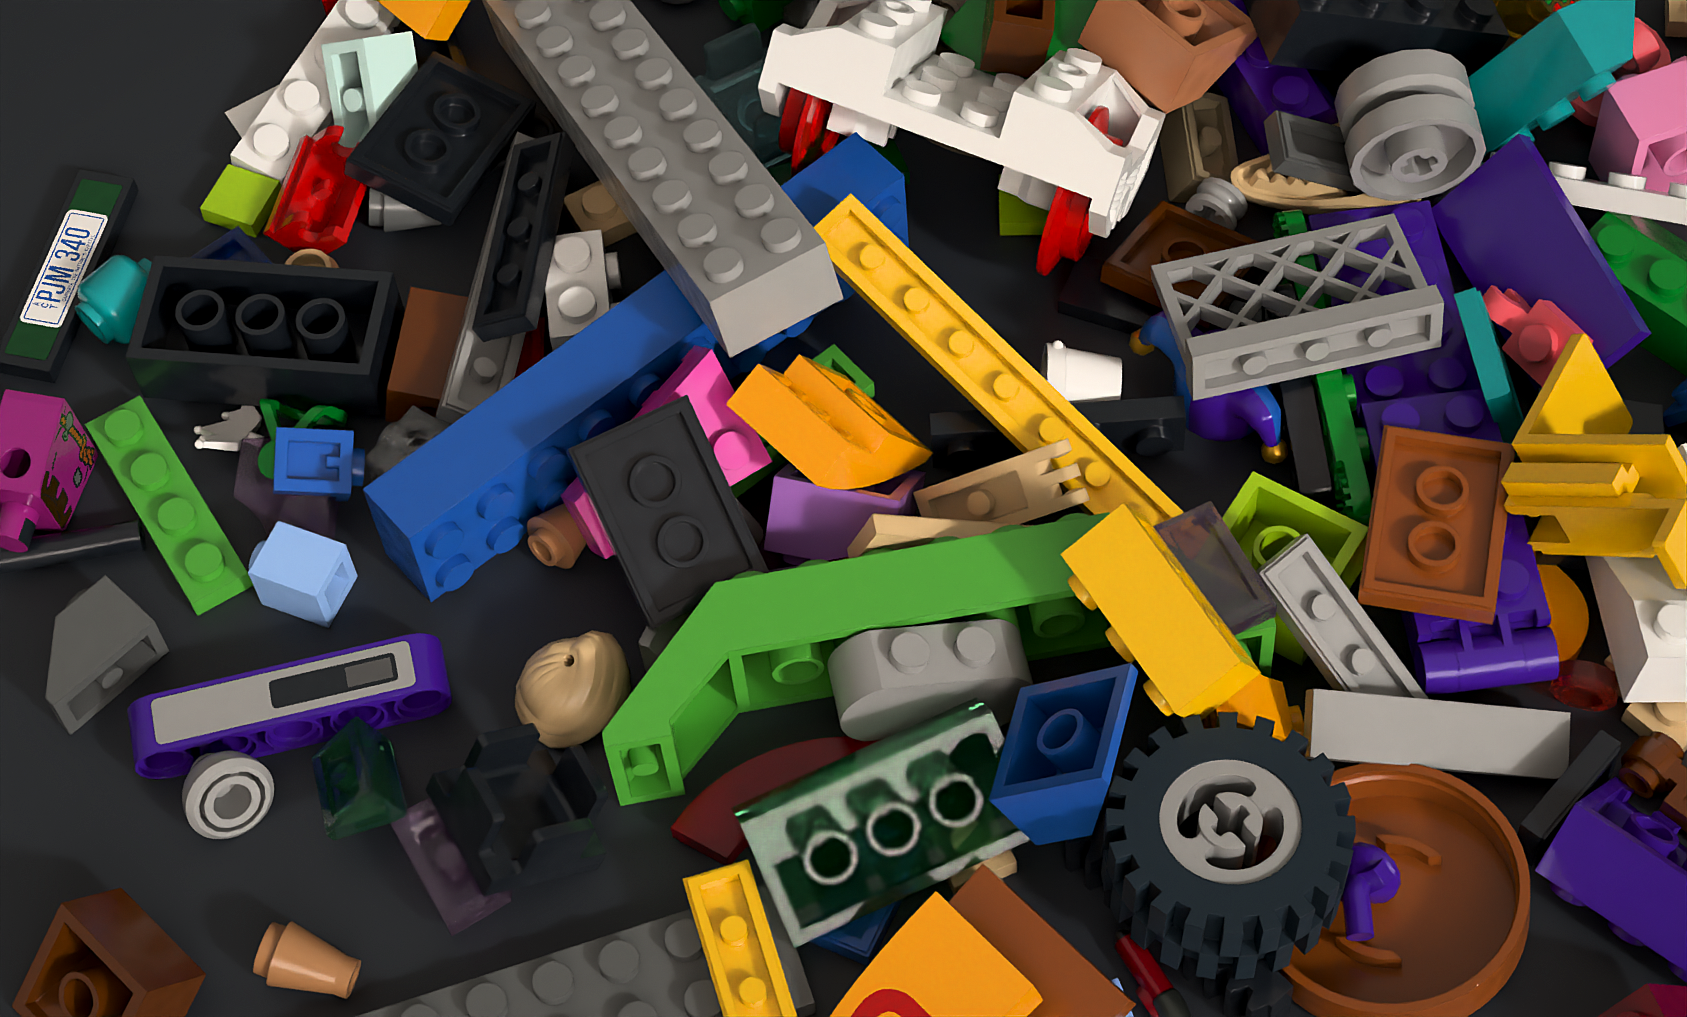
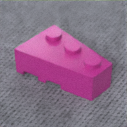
(731, 438)

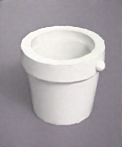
(1081, 374)

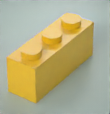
(1157, 615)

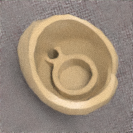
(573, 688)

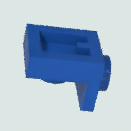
(317, 462)

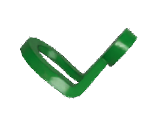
(317, 416)

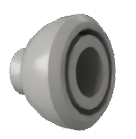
(226, 794)

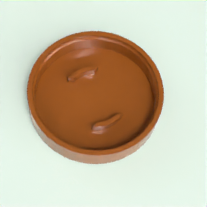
(1455, 918)

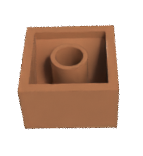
(1168, 46)

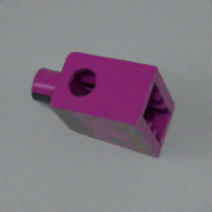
(41, 466)

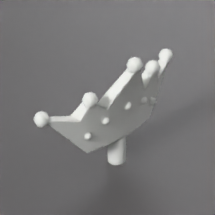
(229, 433)

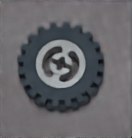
(1195, 888)

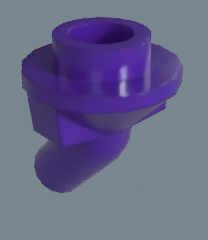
(1370, 879)

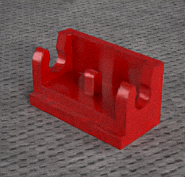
(316, 196)

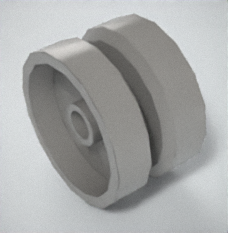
(1409, 125)

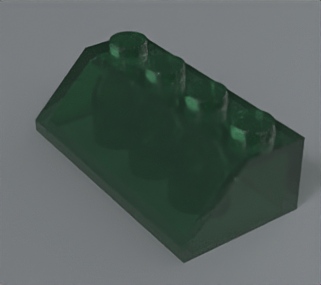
(880, 822)

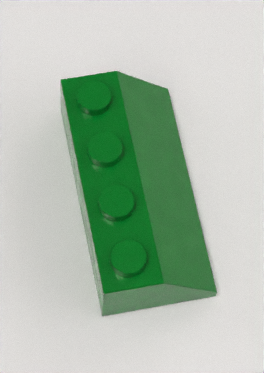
(1654, 275)

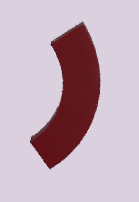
(709, 821)

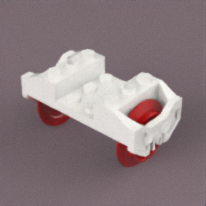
(1066, 135)

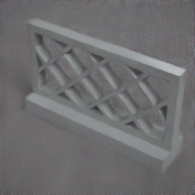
(1310, 337)

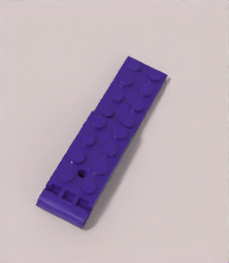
(1443, 395)

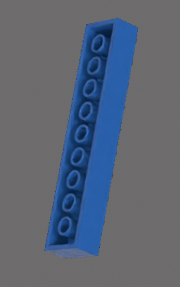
(508, 457)

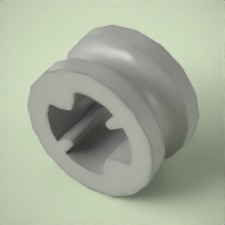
(1218, 202)

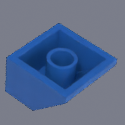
(1063, 753)

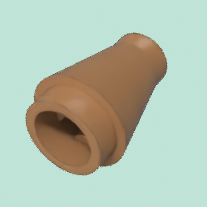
(302, 961)

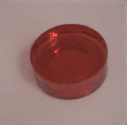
(1585, 685)

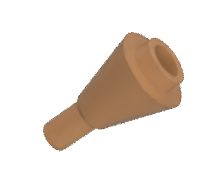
(555, 537)

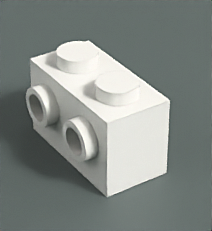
(579, 284)

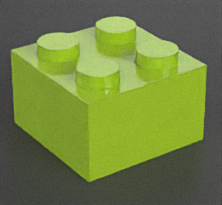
(1271, 516)

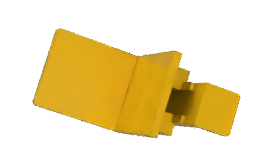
(1593, 479)

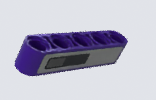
(289, 704)

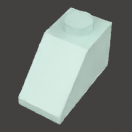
(366, 79)

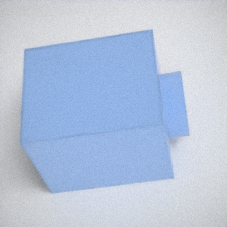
(302, 573)

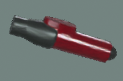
(1154, 987)

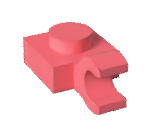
(1536, 332)

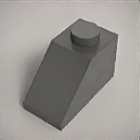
(98, 652)

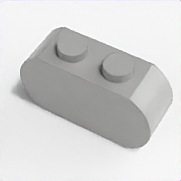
(916, 672)

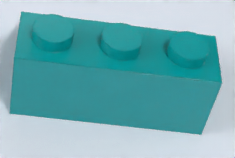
(1551, 67)

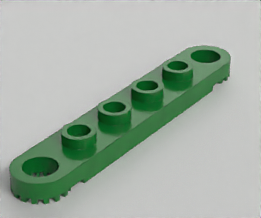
(1335, 399)

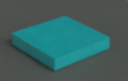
(1490, 363)

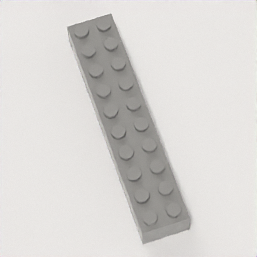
(672, 165)

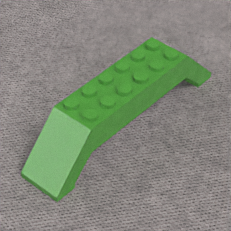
(771, 636)

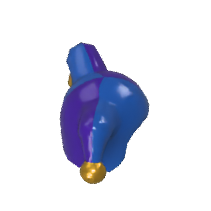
(1220, 416)

